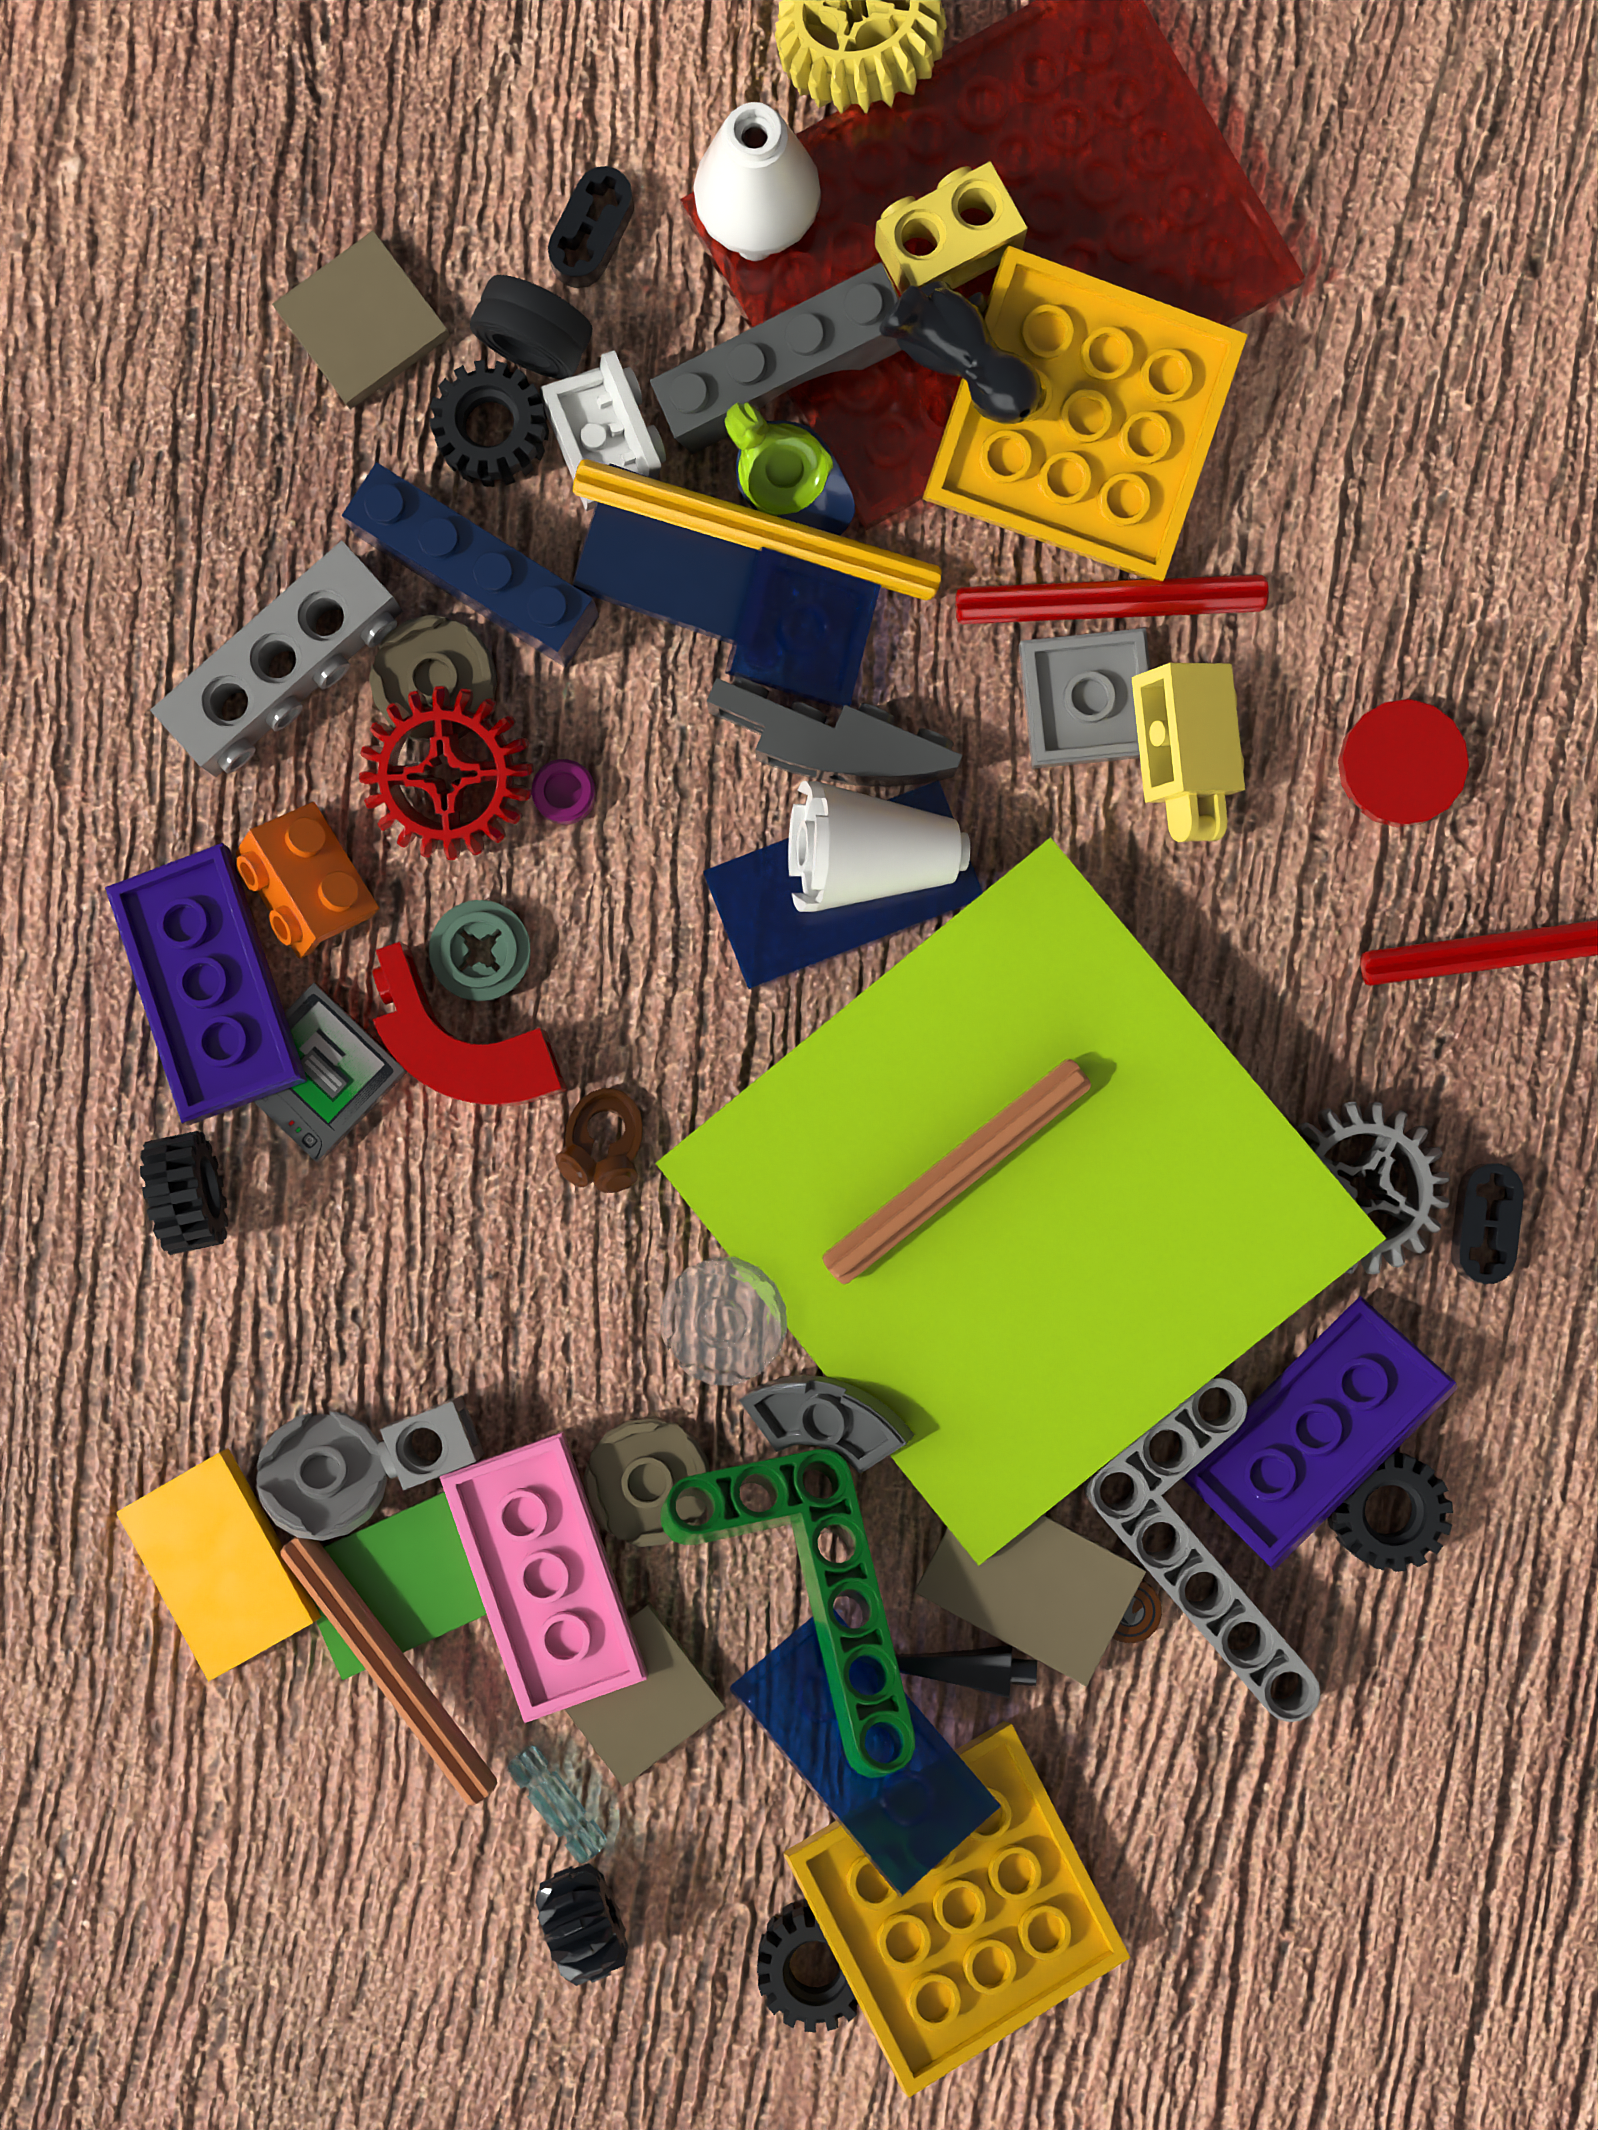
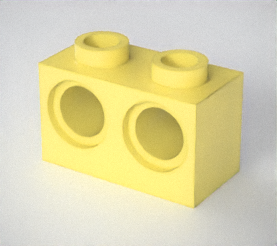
(960, 248)

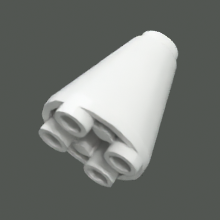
(756, 184)

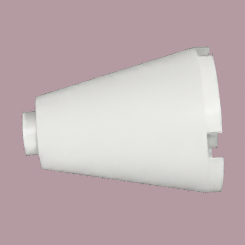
(868, 848)

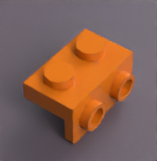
(303, 879)

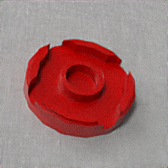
(1403, 763)

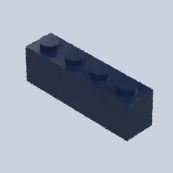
(471, 564)

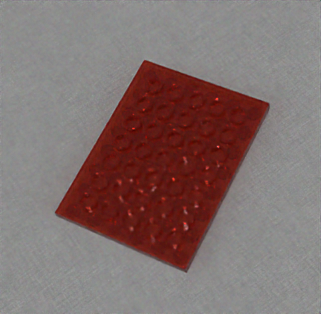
(1100, 160)

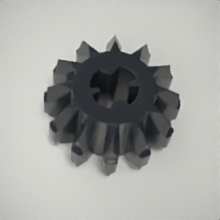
(581, 1924)

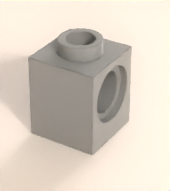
(458, 1440)

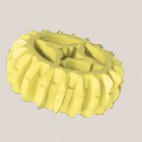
(859, 47)

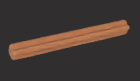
(956, 1171)
(390, 1669)

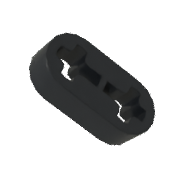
(578, 221)
(1503, 1223)

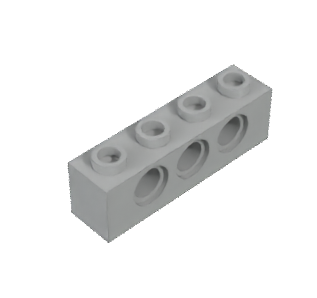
(242, 664)

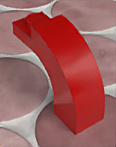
(482, 1074)

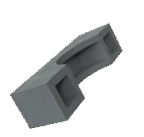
(804, 342)

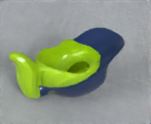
(789, 471)

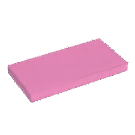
(544, 1577)

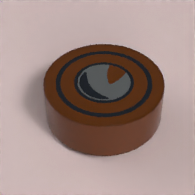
(1141, 1616)

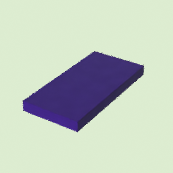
(205, 984)
(1320, 1431)

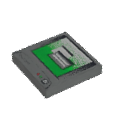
(343, 1072)

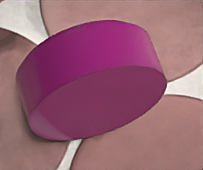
(563, 791)

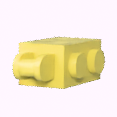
(1189, 745)

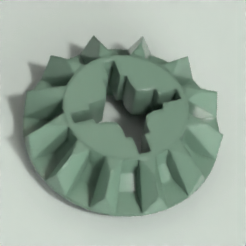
(482, 920)

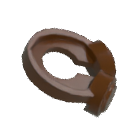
(618, 1169)

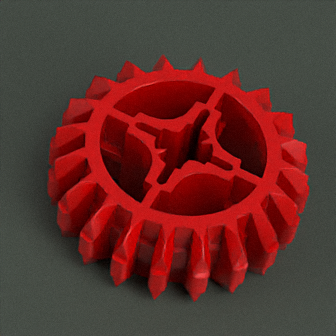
(447, 803)

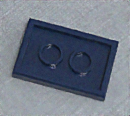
(664, 571)

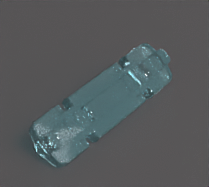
(556, 1804)

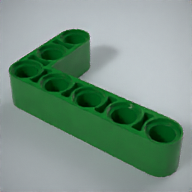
(824, 1583)

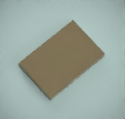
(1039, 1593)

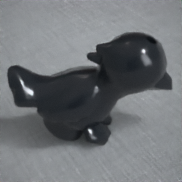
(953, 339)

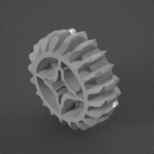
(1389, 1137)

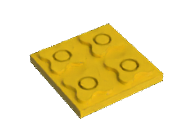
(1117, 424)
(979, 1939)

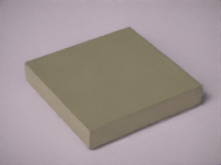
(361, 320)
(653, 1716)

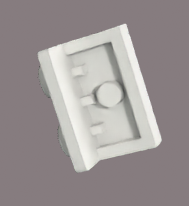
(600, 420)

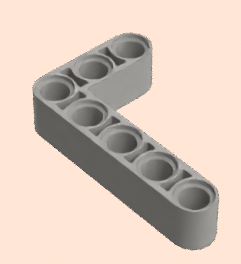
(1186, 1555)

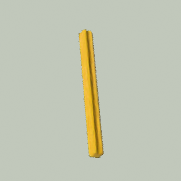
(754, 528)

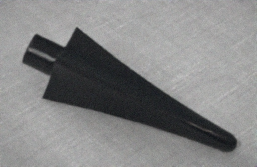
(980, 1669)

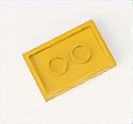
(218, 1564)

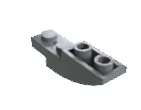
(857, 752)

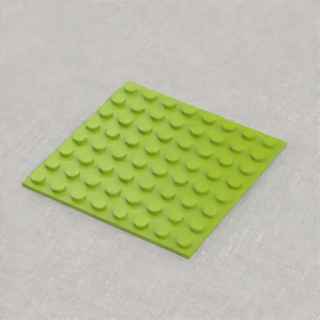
(1082, 1269)

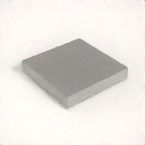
(1082, 696)

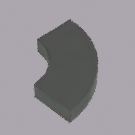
(828, 1416)

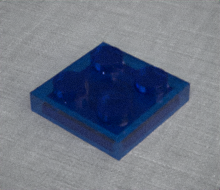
(802, 628)

